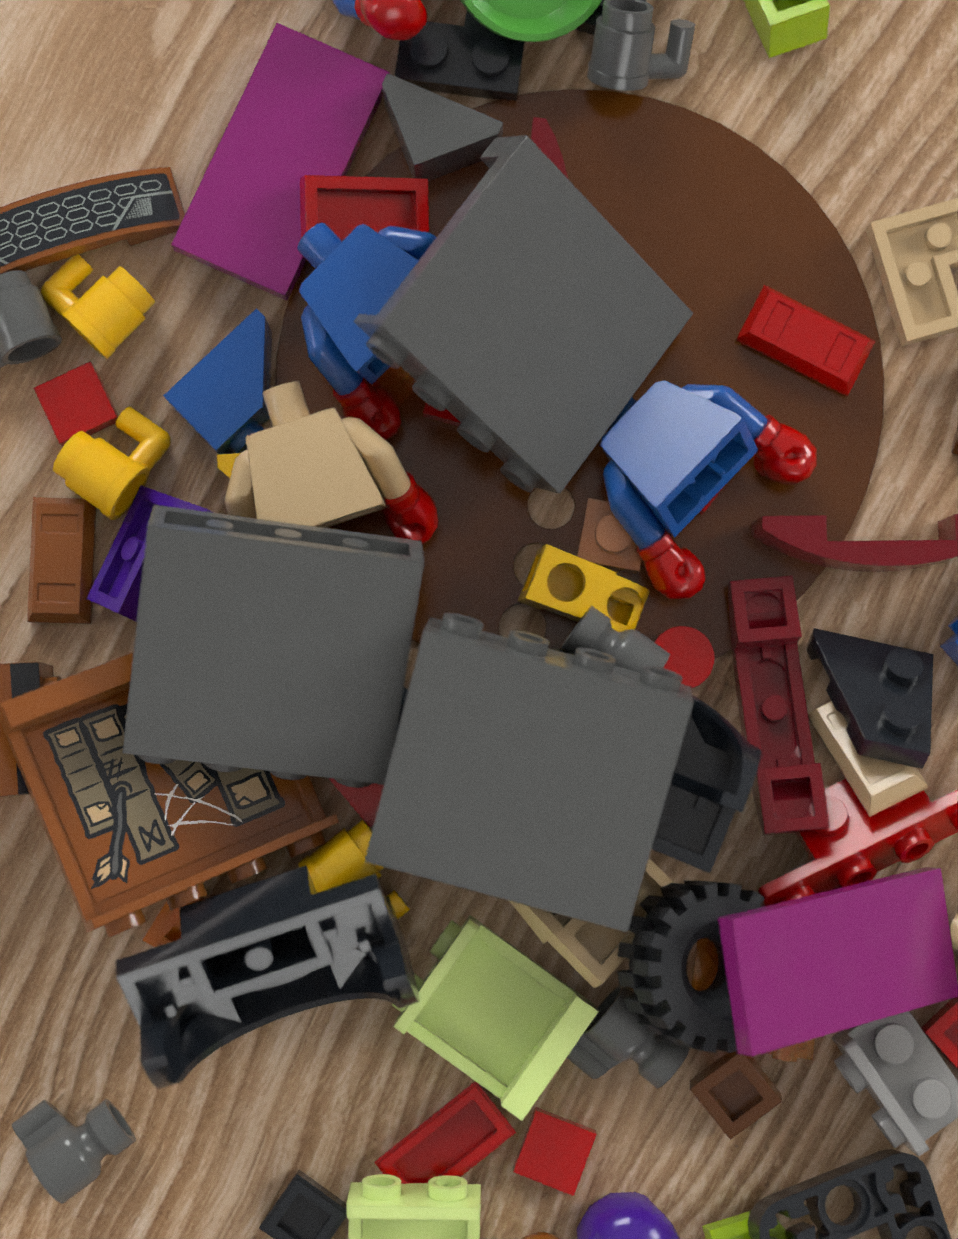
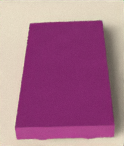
(295, 119)
(837, 959)

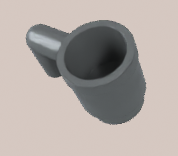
(624, 47)
(24, 321)

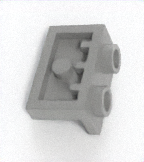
(902, 1076)

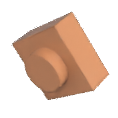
(606, 541)

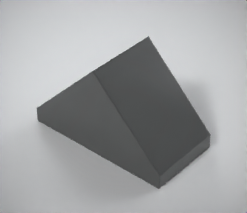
(436, 131)

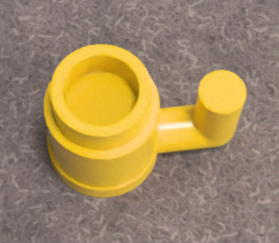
(105, 311)
(105, 473)
(343, 861)

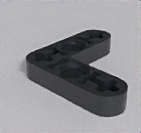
(872, 1206)

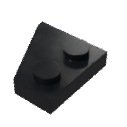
(880, 693)

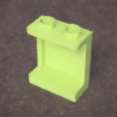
(496, 1014)
(431, 1210)

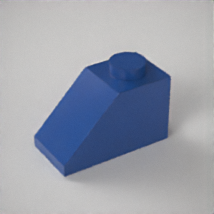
(225, 389)

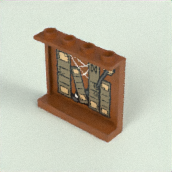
(138, 827)

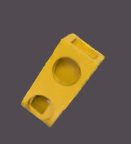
(572, 584)

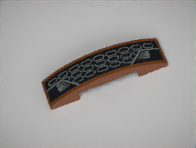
(88, 217)

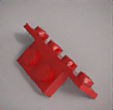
(864, 845)

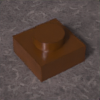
(735, 1092)

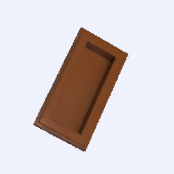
(61, 560)

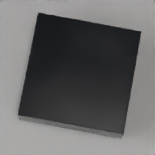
(304, 1211)

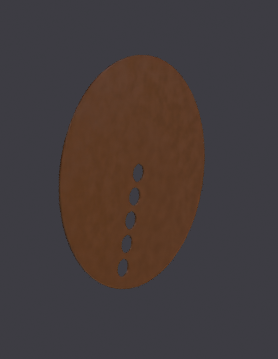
(716, 229)

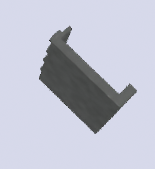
(528, 319)
(271, 646)
(530, 771)

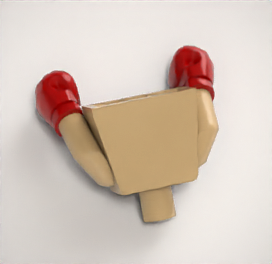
(324, 472)

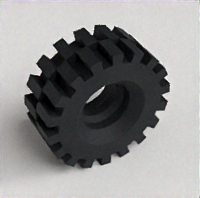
(660, 959)

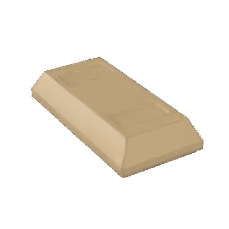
(873, 780)

